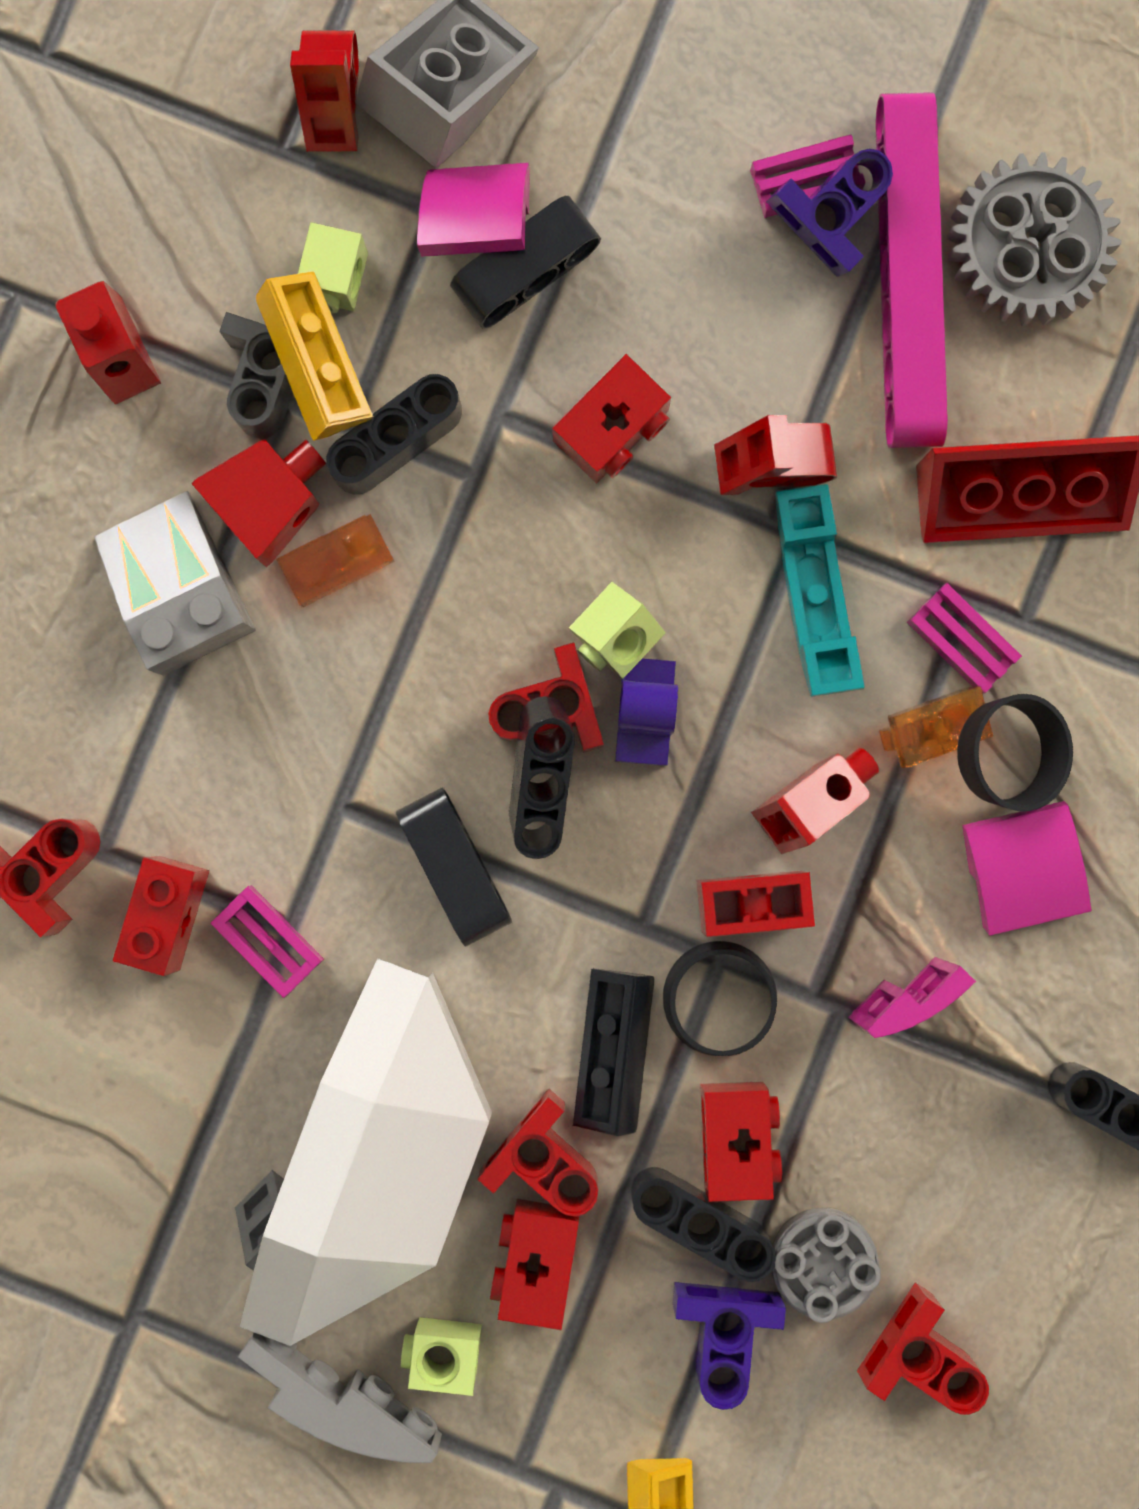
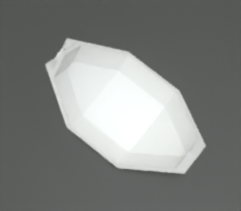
(373, 1162)

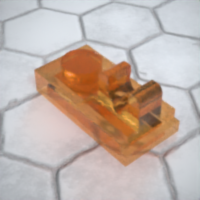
(335, 560)
(932, 726)

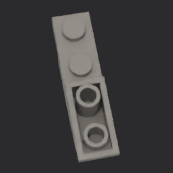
(354, 1417)

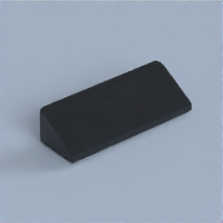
(613, 1052)

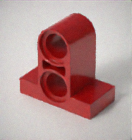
(326, 89)
(775, 456)
(571, 679)
(54, 869)
(548, 1173)
(933, 1367)

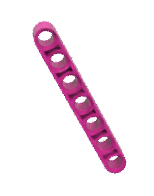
(912, 273)

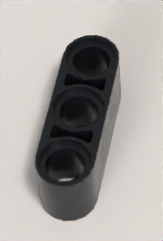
(505, 280)
(403, 410)
(535, 756)
(453, 867)
(1100, 1105)
(716, 1245)

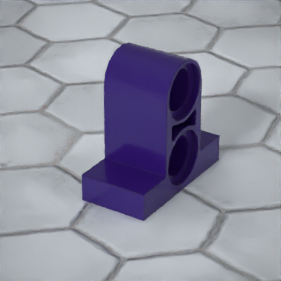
(846, 201)
(647, 713)
(730, 1347)

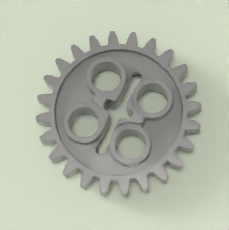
(1078, 234)

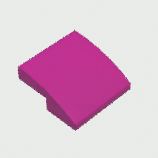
(474, 209)
(1027, 868)
(897, 1009)

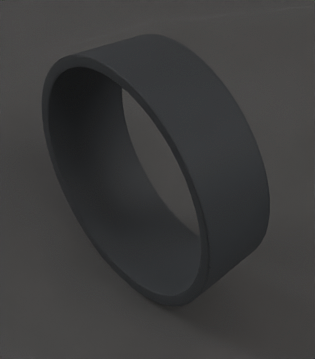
(1055, 752)
(690, 958)

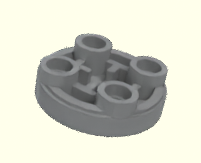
(825, 1264)

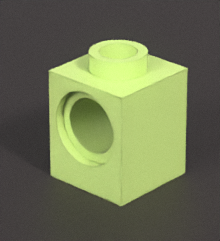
(338, 263)
(616, 631)
(453, 1377)

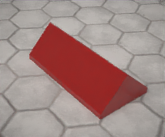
(1028, 489)

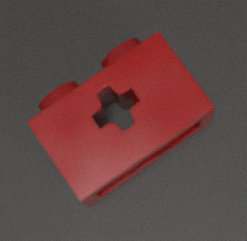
(621, 391)
(755, 903)
(160, 915)
(734, 1173)
(531, 1295)

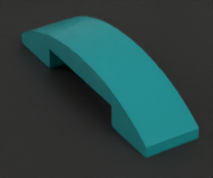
(816, 591)

